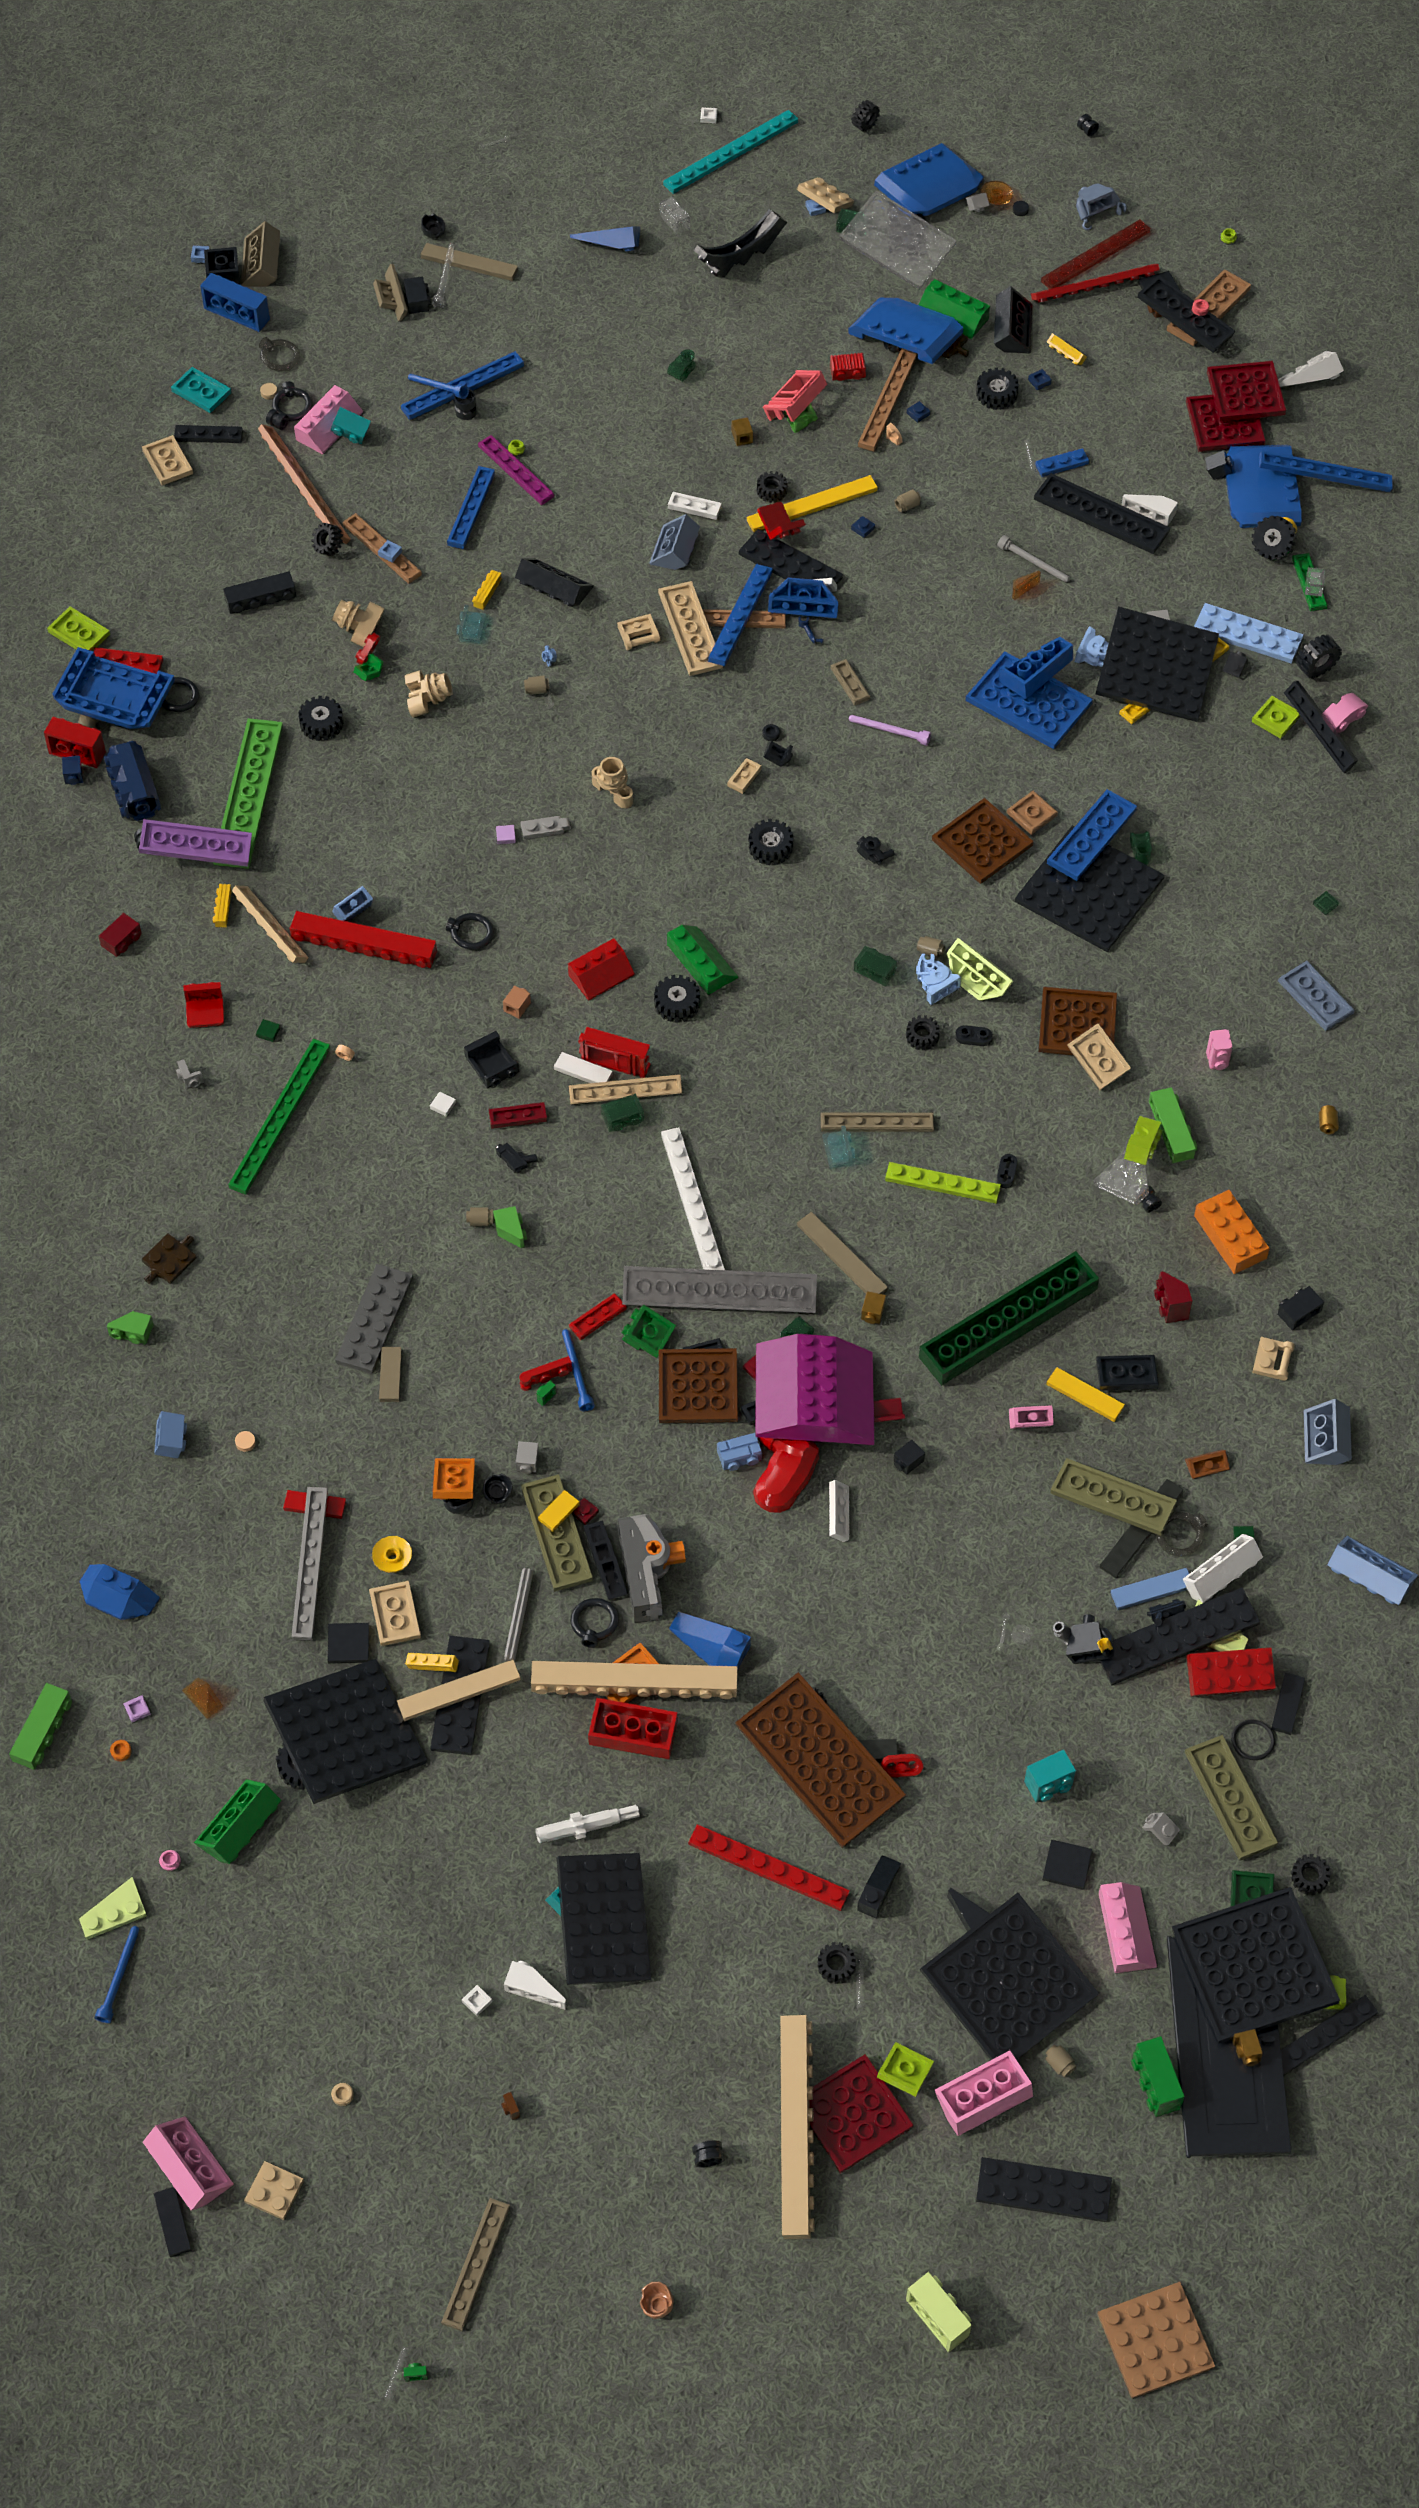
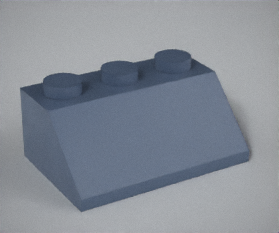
(675, 543)
(1327, 1433)

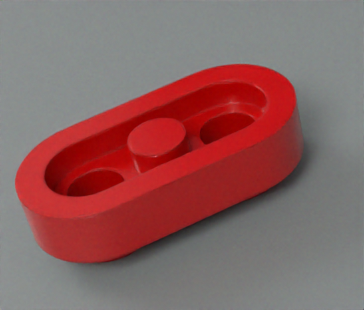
(370, 644)
(902, 1767)

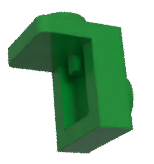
(370, 669)

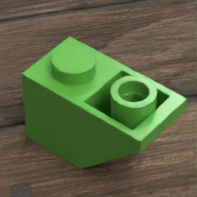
(508, 1225)
(132, 1327)

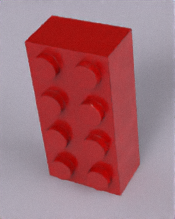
(1231, 1672)
(633, 1728)

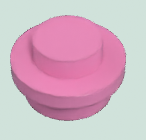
(169, 1860)

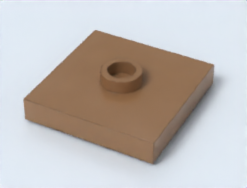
(1032, 812)

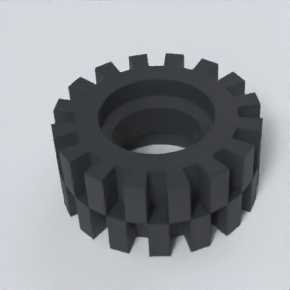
(865, 115)
(771, 479)
(333, 542)
(922, 1023)
(1315, 1863)
(841, 1951)

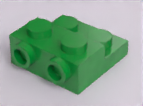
(647, 1331)

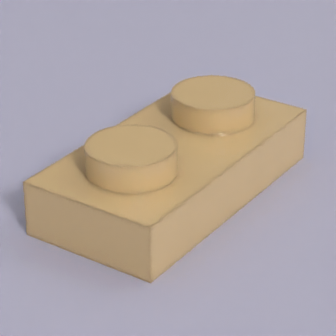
(744, 775)

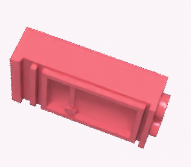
(796, 394)

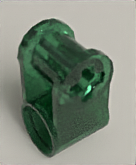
(682, 365)
(1141, 846)
(797, 1326)

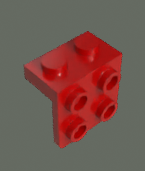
(778, 522)
(204, 1004)

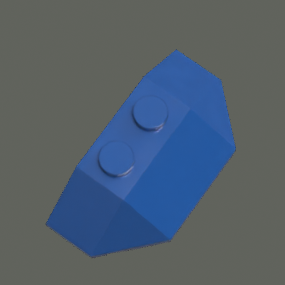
(803, 598)
(116, 1592)

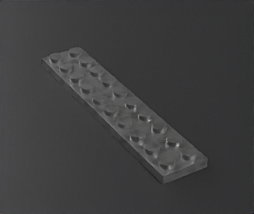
(719, 1289)

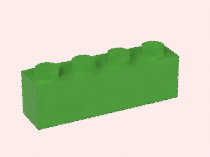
(1172, 1118)
(40, 1726)

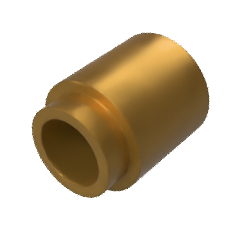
(1328, 1119)

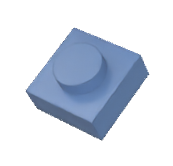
(814, 208)
(198, 254)
(390, 551)

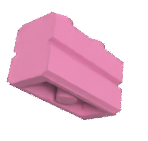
(1219, 1049)
(1031, 1417)

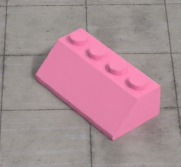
(315, 426)
(1126, 1927)
(984, 2093)
(187, 2162)

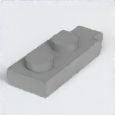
(544, 827)

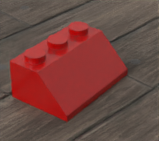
(600, 969)

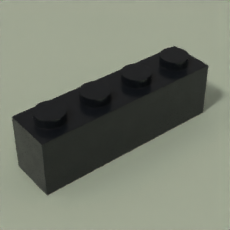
(259, 592)

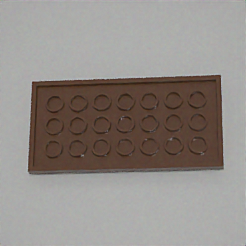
(820, 1760)

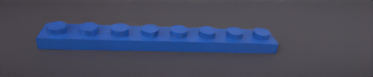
(472, 380)
(1325, 471)
(740, 615)

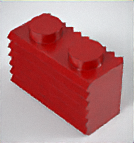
(847, 366)

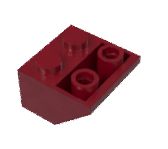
(1173, 1298)

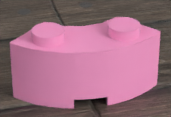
(1346, 711)

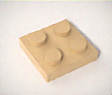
(274, 2190)

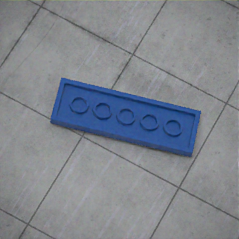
(1091, 835)

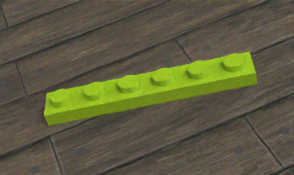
(942, 1182)

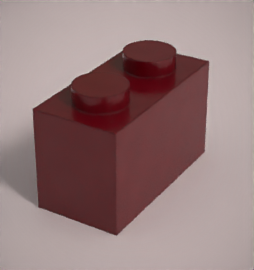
(120, 934)

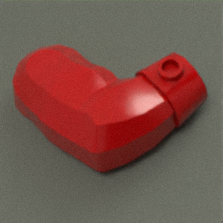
(786, 1473)

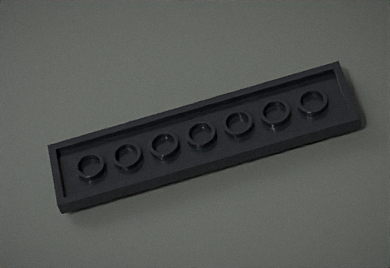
(1102, 513)
(1179, 1635)

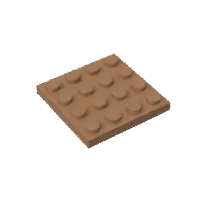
(1156, 2340)

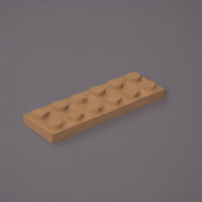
(1221, 297)

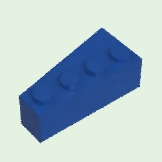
(1037, 667)

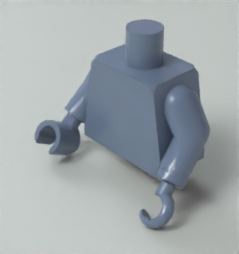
(1096, 199)

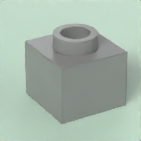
(977, 202)

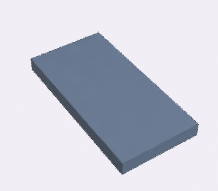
(1316, 995)

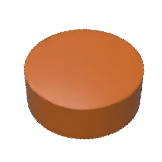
(120, 1750)

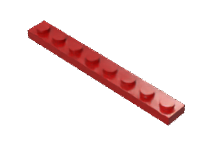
(1102, 281)
(769, 1867)

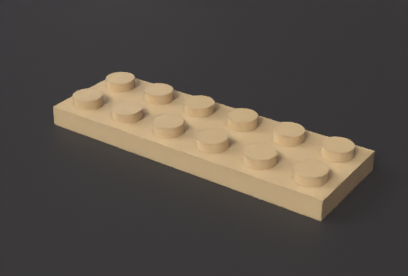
(689, 627)

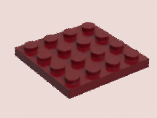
(1246, 391)
(1218, 435)
(855, 2114)

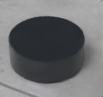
(1020, 208)
(771, 732)

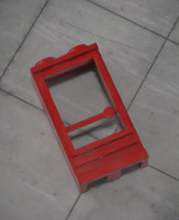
(614, 1052)

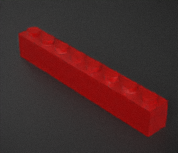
(363, 939)

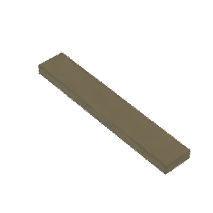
(470, 262)
(878, 1122)
(841, 1255)
(475, 2264)

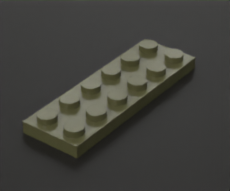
(1113, 1496)
(561, 1547)
(1231, 1797)

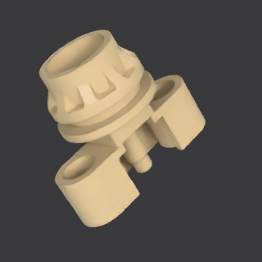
(358, 620)
(423, 690)
(613, 777)

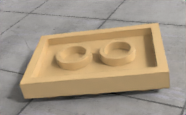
(825, 195)
(167, 460)
(1099, 1056)
(394, 1613)

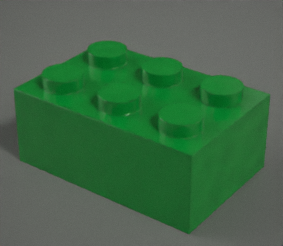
(1157, 2077)

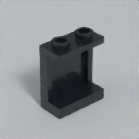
(491, 1060)

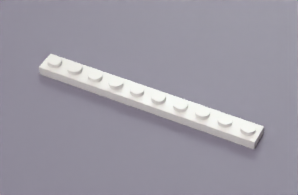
(692, 1199)

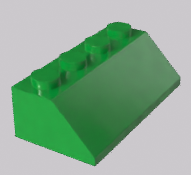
(963, 308)
(700, 958)
(238, 1821)

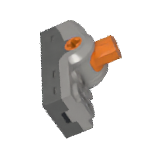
(646, 1559)

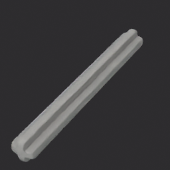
(518, 1614)

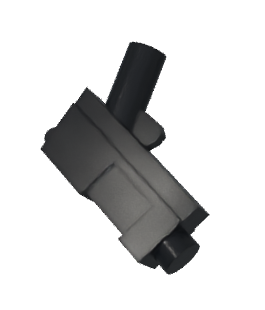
(514, 1160)
(1160, 1611)

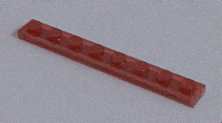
(1095, 254)

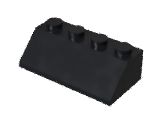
(1013, 322)
(552, 581)

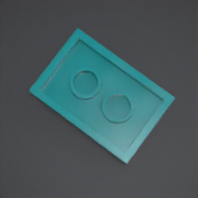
(201, 389)

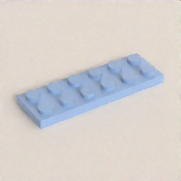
(1250, 633)

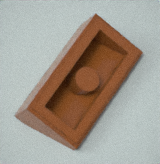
(1207, 1463)

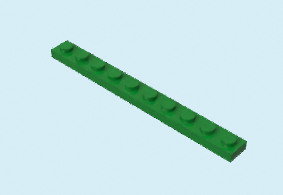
(279, 1116)

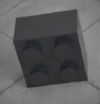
(223, 263)

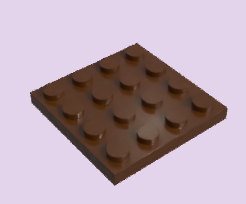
(982, 840)
(1070, 1014)
(698, 1385)

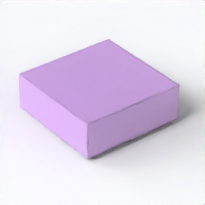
(505, 834)
(137, 1708)

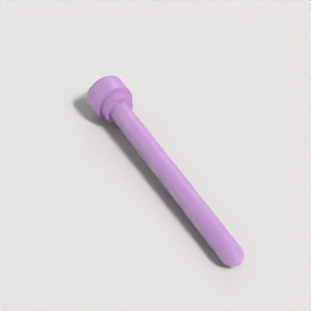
(922, 737)

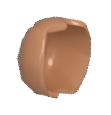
(656, 2300)

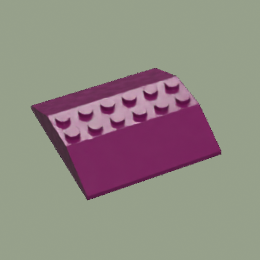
(814, 1390)

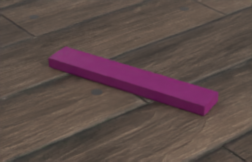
(516, 470)

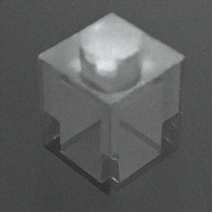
(1314, 581)

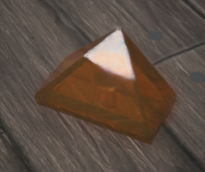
(1025, 583)
(203, 1697)

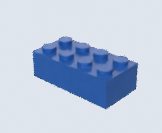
(235, 302)

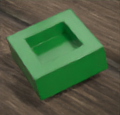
(545, 1393)
(415, 2372)

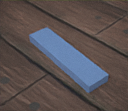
(1149, 1589)

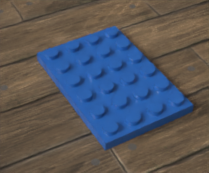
(1043, 715)

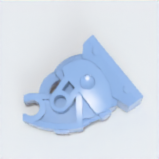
(1092, 649)
(936, 979)

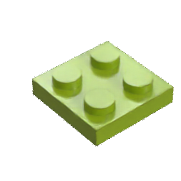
(1276, 717)
(905, 2069)

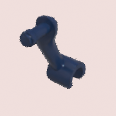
(804, 624)

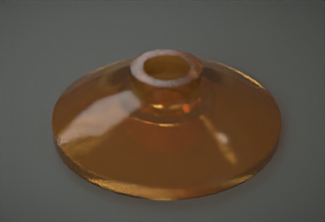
(997, 192)

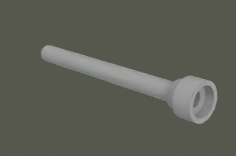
(1006, 544)

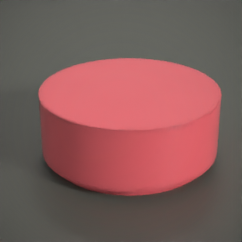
(1200, 307)

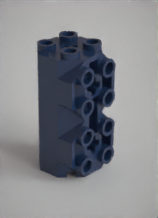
(132, 781)

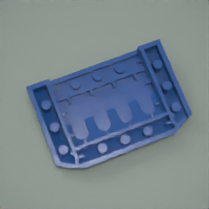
(929, 180)
(908, 327)
(1260, 491)
(111, 690)

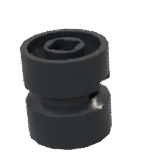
(466, 408)

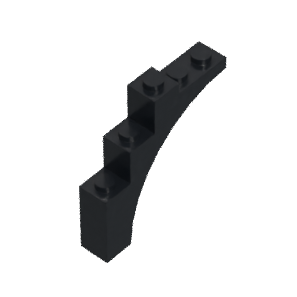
(740, 250)

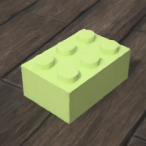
(939, 2311)

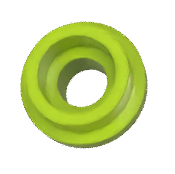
(1228, 236)
(516, 447)

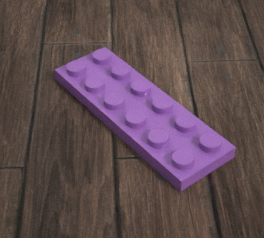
(195, 842)

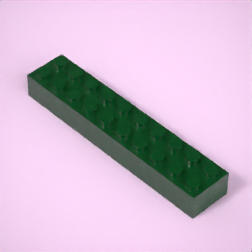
(1008, 1318)

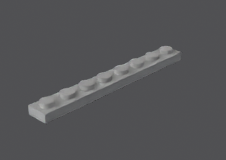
(309, 1563)

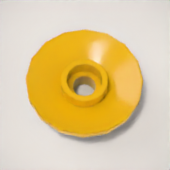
(392, 1546)

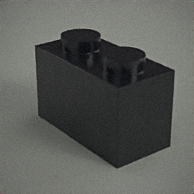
(416, 295)
(1300, 1307)

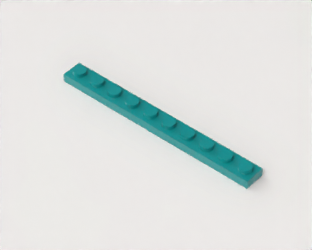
(730, 151)

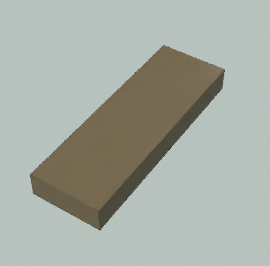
(850, 682)
(390, 1374)

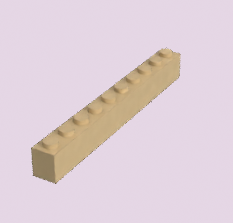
(634, 1679)
(796, 2127)

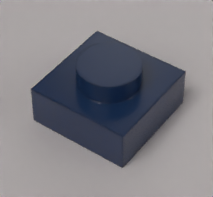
(1039, 379)
(918, 411)
(863, 526)

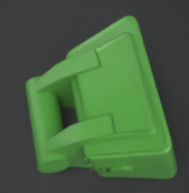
(803, 419)

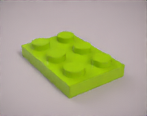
(78, 630)

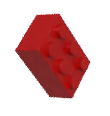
(74, 739)

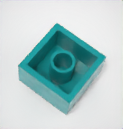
(1050, 1776)

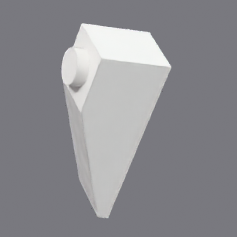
(1155, 507)
(528, 1983)

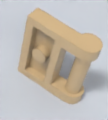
(636, 627)
(1267, 1355)

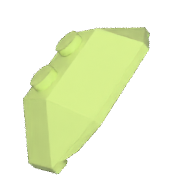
(977, 973)

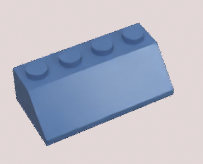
(1372, 1570)

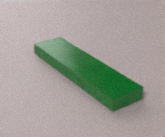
(1301, 564)

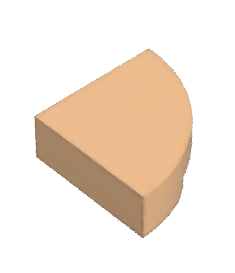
(893, 434)

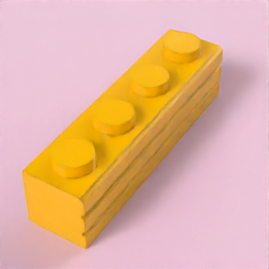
(1069, 351)
(487, 589)
(222, 908)
(432, 1662)

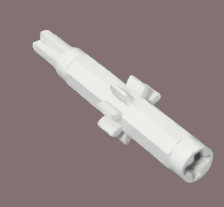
(579, 1824)

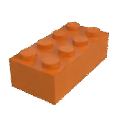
(1231, 1231)

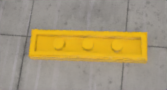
(1085, 1394)

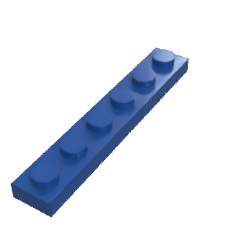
(471, 507)

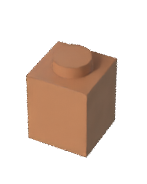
(516, 1002)

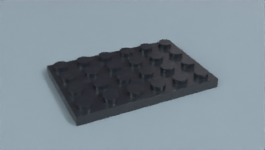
(603, 1918)

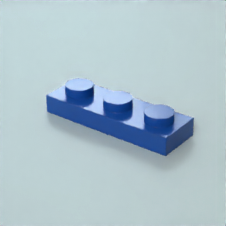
(1062, 462)

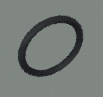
(1251, 1721)

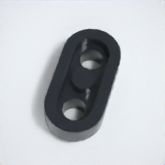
(973, 1035)

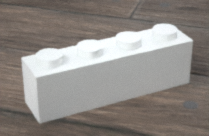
(1223, 1568)

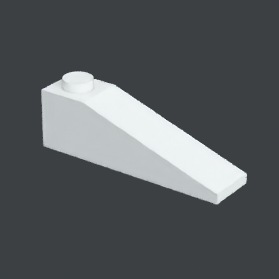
(1320, 367)

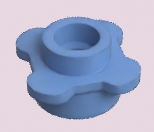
(549, 655)

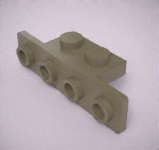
(390, 293)

